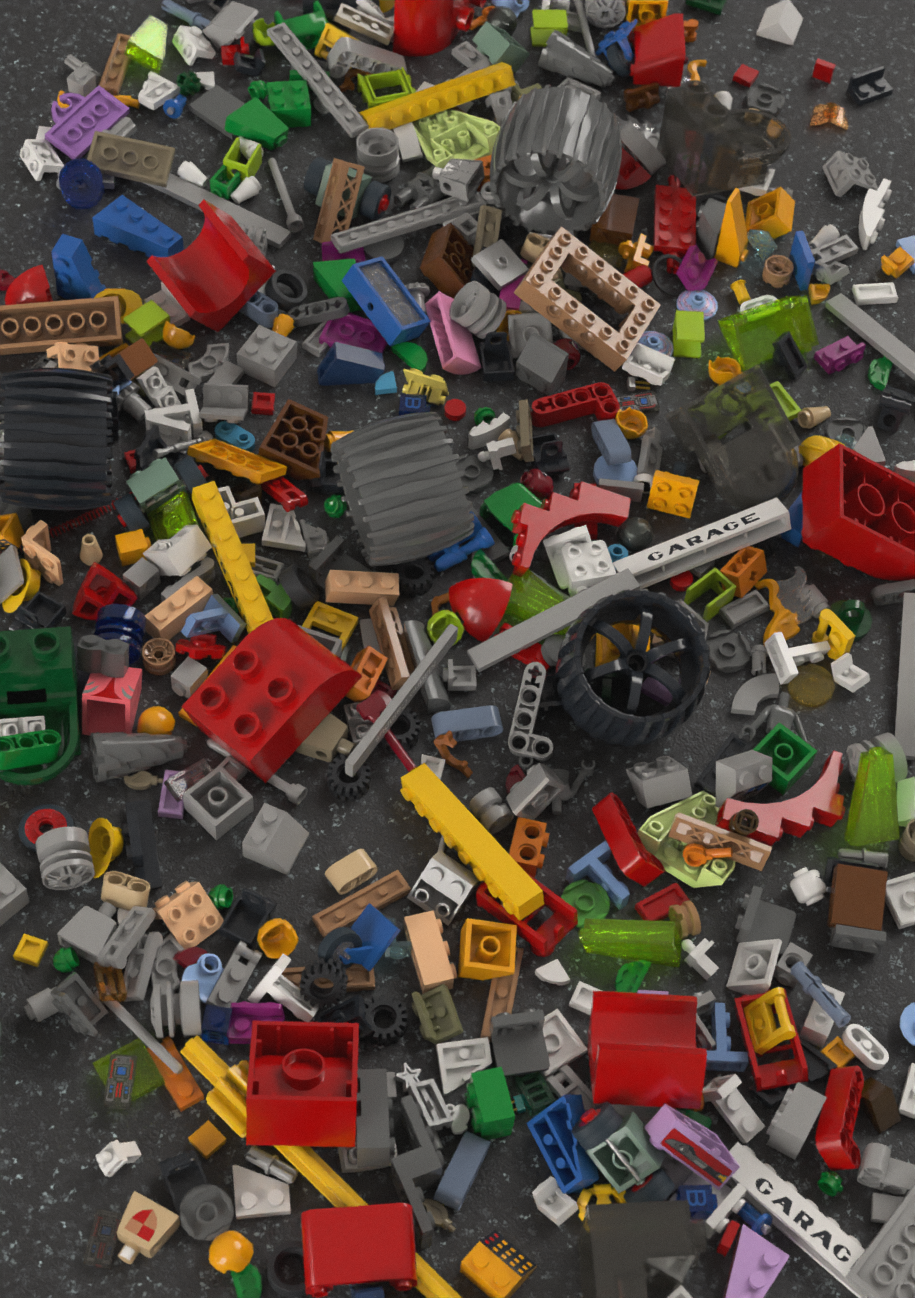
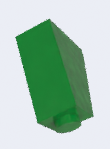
(257, 124)
(329, 278)

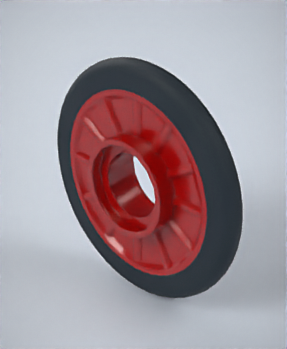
(38, 816)

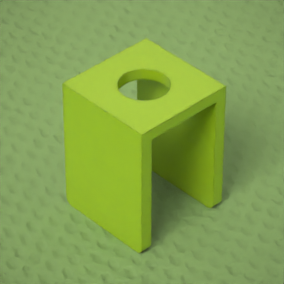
(545, 23)
(232, 157)
(146, 323)
(688, 334)
(708, 581)

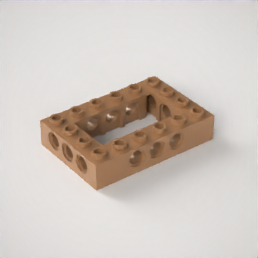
(573, 317)

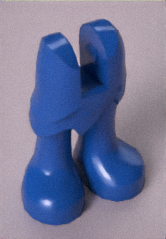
(454, 555)

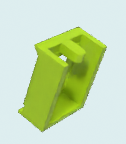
(368, 83)

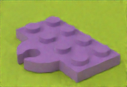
(82, 118)

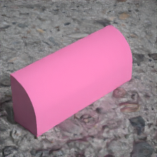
(452, 340)

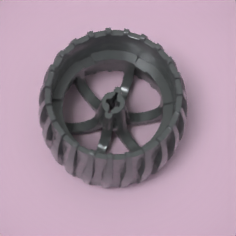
(550, 187)
(403, 488)

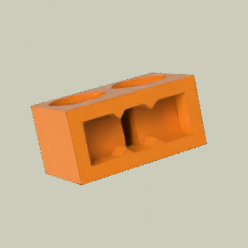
(370, 665)
(525, 846)

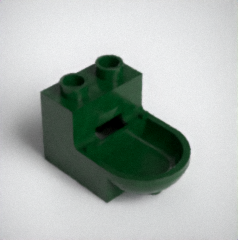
(42, 661)

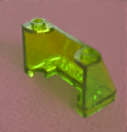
(755, 329)

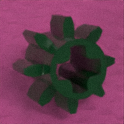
(188, 83)

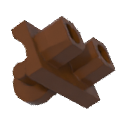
(642, 96)

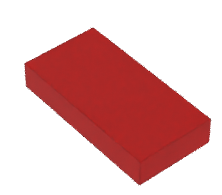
(657, 905)

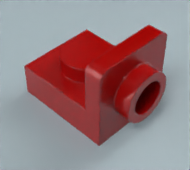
(229, 51)

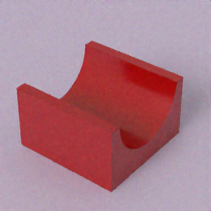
(214, 272)
(645, 1050)
(302, 1084)

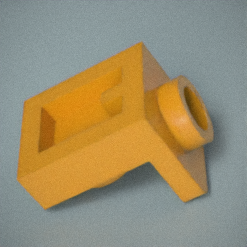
(897, 262)

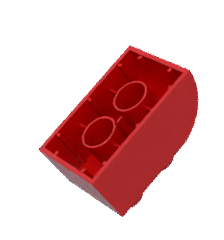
(430, 25)
(860, 514)
(270, 695)

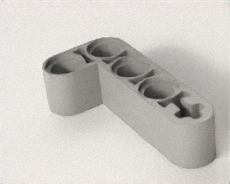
(363, 56)
(531, 710)
(885, 1173)

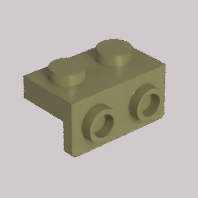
(437, 1014)

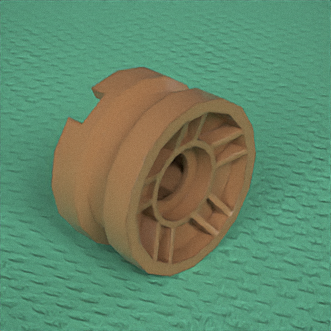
(777, 270)
(153, 650)
(686, 919)

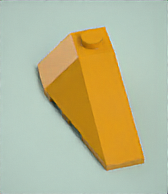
(733, 234)

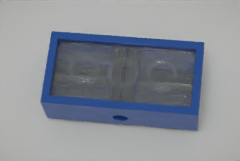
(386, 300)

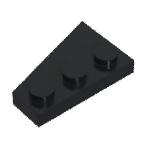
(817, 1065)

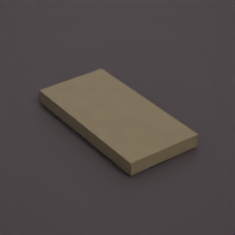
(131, 158)

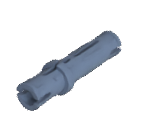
(193, 18)
(813, 986)

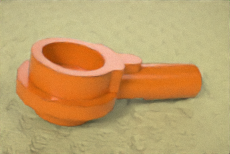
(482, 19)
(696, 854)

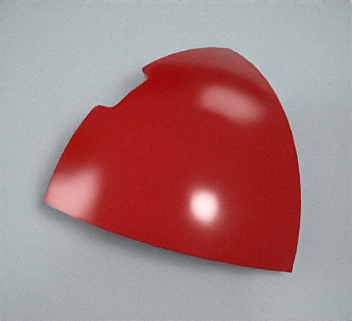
(631, 172)
(29, 288)
(101, 589)
(480, 604)

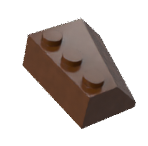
(448, 260)
(296, 440)

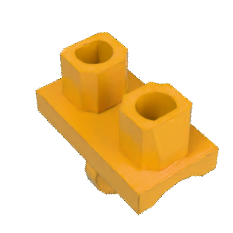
(634, 251)

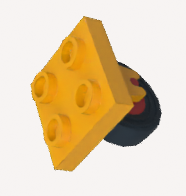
(673, 491)

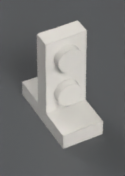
(186, 412)
(786, 659)
(284, 991)
(733, 1106)

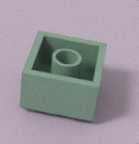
(500, 46)

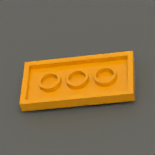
(236, 460)

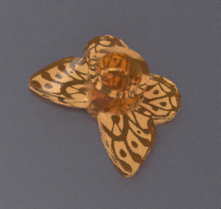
(829, 113)

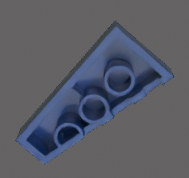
(137, 229)

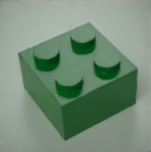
(290, 102)
(789, 757)
(490, 1104)

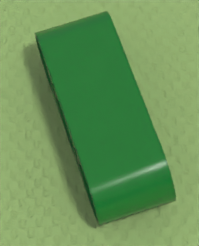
(29, 749)

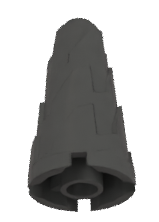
(572, 61)
(124, 753)

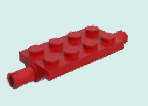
(674, 221)

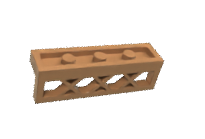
(333, 198)
(391, 642)
(709, 836)

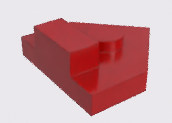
(201, 646)

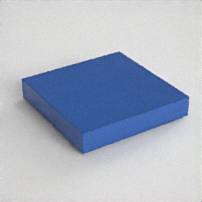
(802, 260)

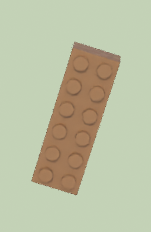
(42, 324)

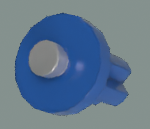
(174, 106)
(759, 1222)

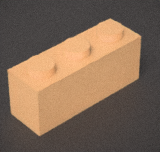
(361, 587)
(170, 615)
(429, 951)

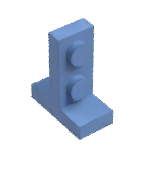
(215, 617)
(600, 873)
(722, 1058)

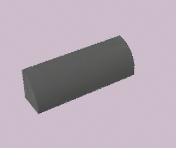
(433, 689)

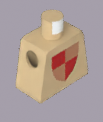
(145, 1228)

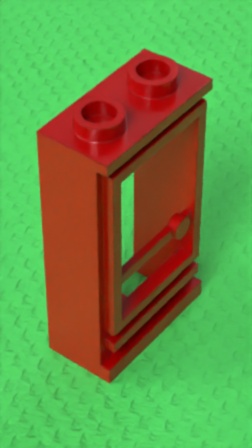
(549, 933)
(776, 1073)

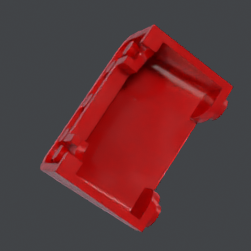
(659, 51)
(358, 1247)

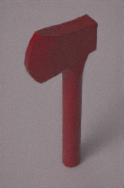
(371, 710)

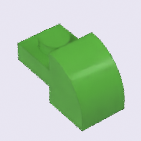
(275, 596)

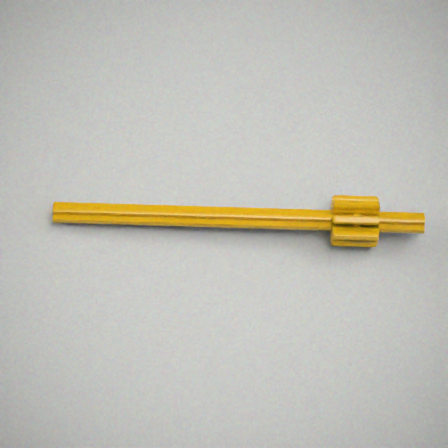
(229, 1102)

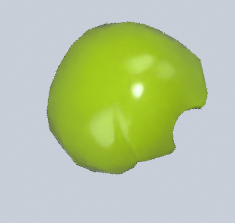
(259, 32)
(440, 621)

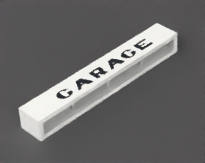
(706, 543)
(796, 1216)

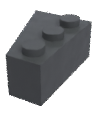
(373, 1119)

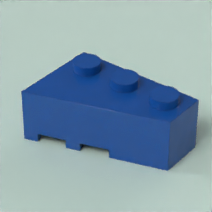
(73, 270)
(561, 1150)

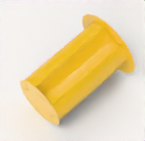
(740, 291)

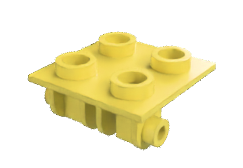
(433, 384)

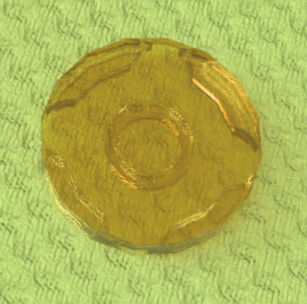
(811, 686)

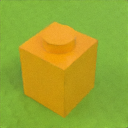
(132, 546)

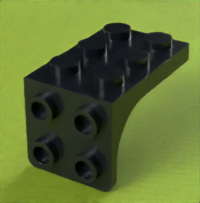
(153, 441)

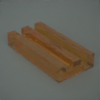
(109, 971)

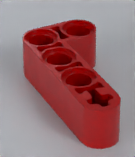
(575, 403)
(625, 841)
(839, 1117)

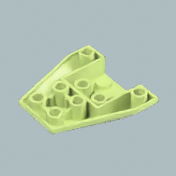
(455, 136)
(670, 851)

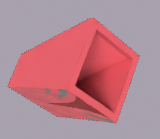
(111, 702)

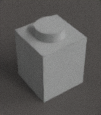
(81, 82)
(188, 677)

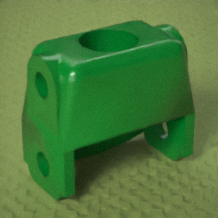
(307, 27)
(504, 503)

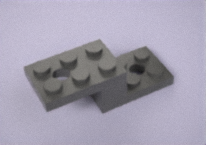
(417, 1169)

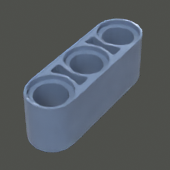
(261, 309)
(611, 442)
(468, 723)
(462, 1171)

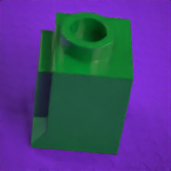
(222, 186)

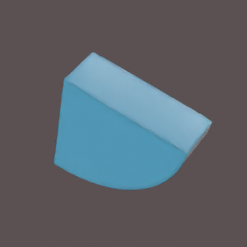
(386, 384)

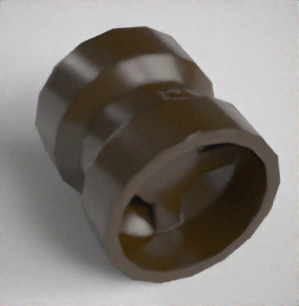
(739, 825)

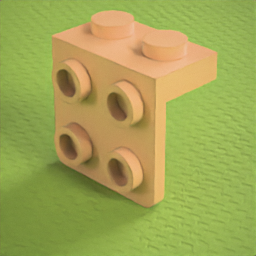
(74, 356)
(38, 553)
(189, 914)

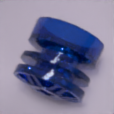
(79, 172)
(122, 623)

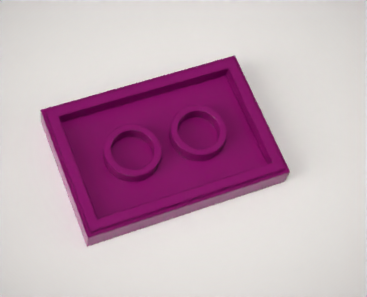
(355, 332)

